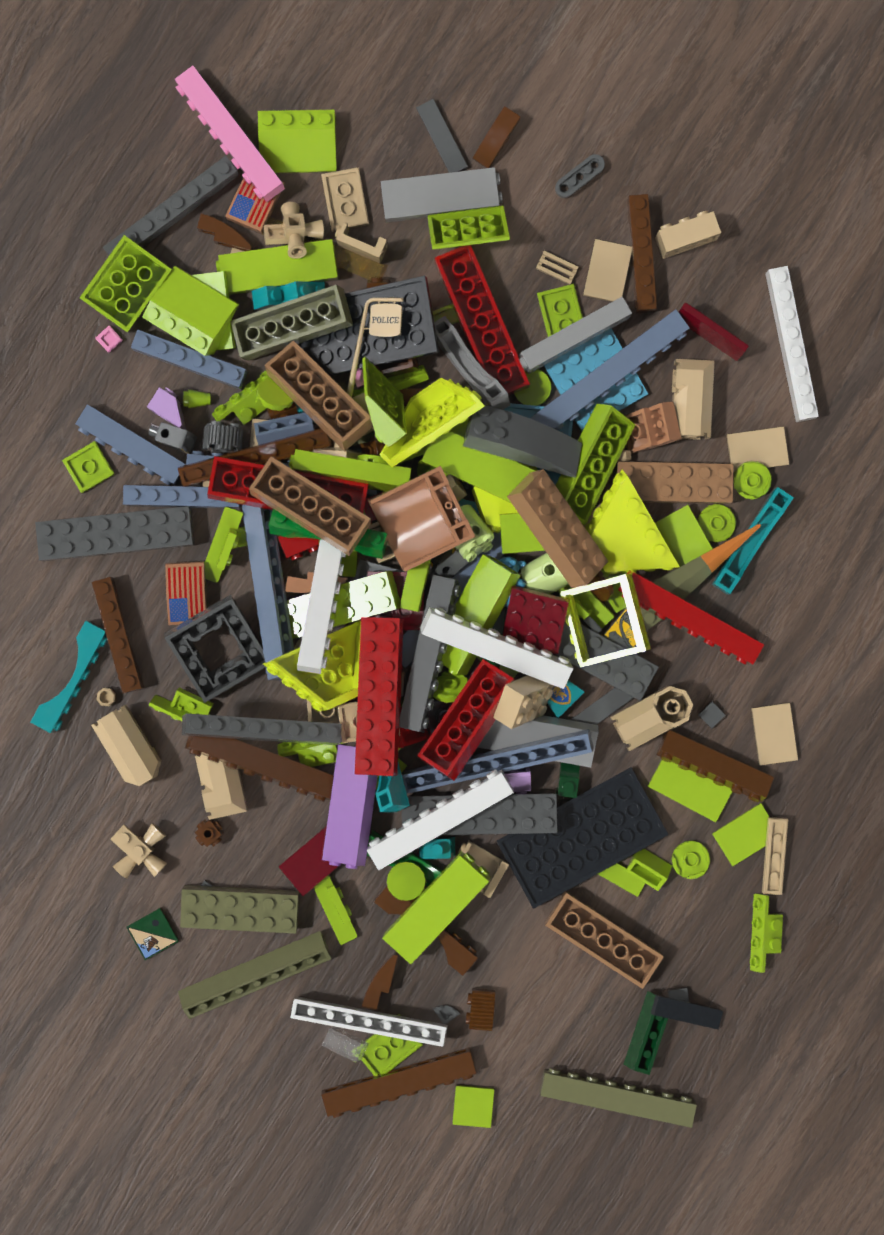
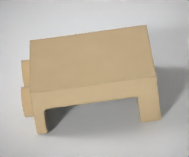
(373, 253)
(493, 864)

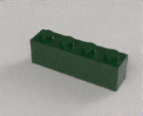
(645, 1038)

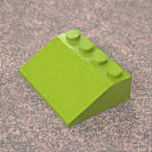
(298, 140)
(468, 227)
(125, 283)
(191, 311)
(384, 405)

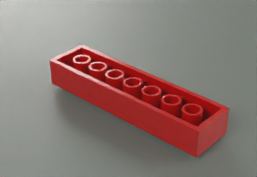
(481, 318)
(233, 478)
(379, 696)

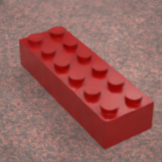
(466, 721)

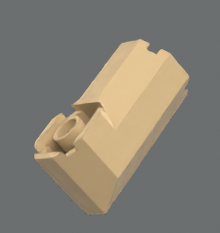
(693, 397)
(652, 716)
(128, 746)
(222, 790)

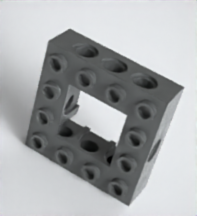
(214, 682)

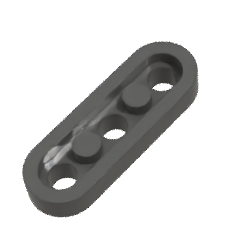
(585, 170)

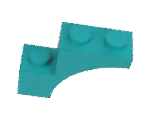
(273, 295)

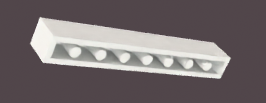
(791, 344)
(320, 608)
(496, 648)
(440, 819)
(369, 1021)

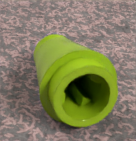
(195, 398)

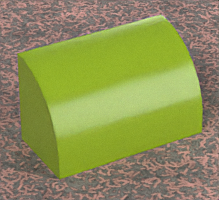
(649, 869)

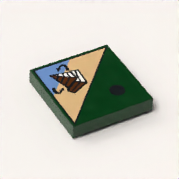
(152, 933)

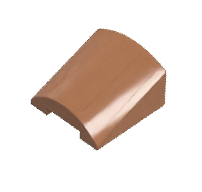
(421, 518)

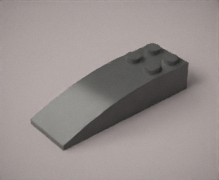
(522, 440)

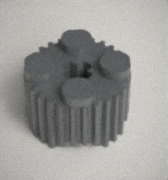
(222, 437)

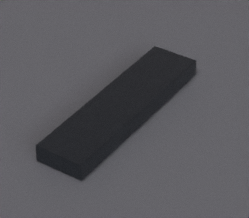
(686, 1012)

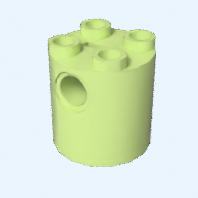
(482, 539)
(543, 575)

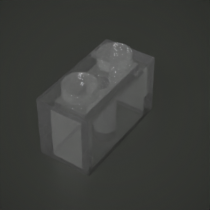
(344, 1044)

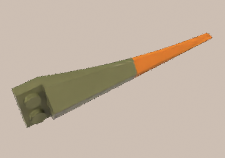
(692, 574)

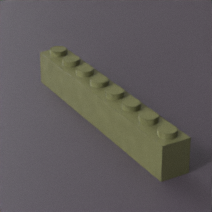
(254, 975)
(618, 1098)

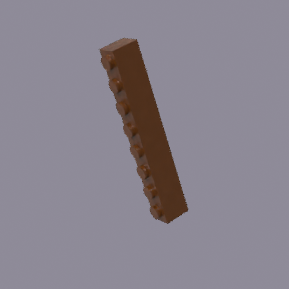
(265, 764)
(398, 1082)

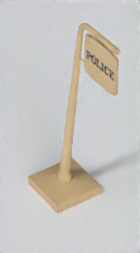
(384, 322)

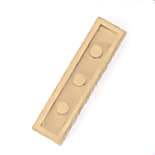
(775, 855)

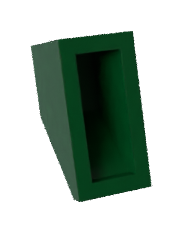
(568, 780)

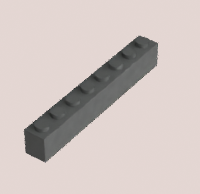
(178, 204)
(427, 660)
(261, 729)

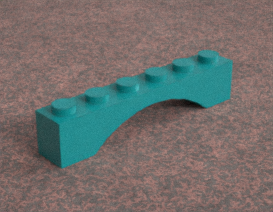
(740, 558)
(89, 641)
(391, 793)

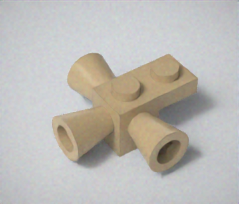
(293, 230)
(138, 850)

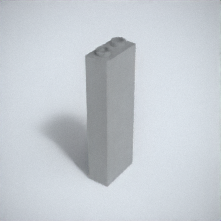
(440, 193)
(574, 335)
(540, 728)

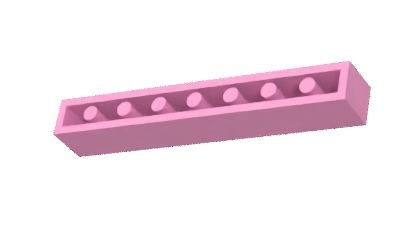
(229, 133)

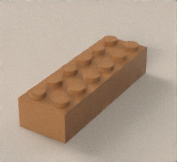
(319, 396)
(680, 482)
(310, 506)
(557, 528)
(604, 939)

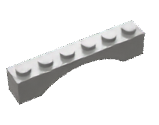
(456, 351)

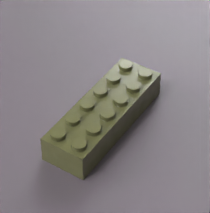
(291, 321)
(239, 909)

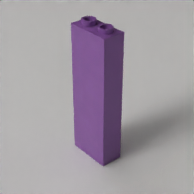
(349, 812)

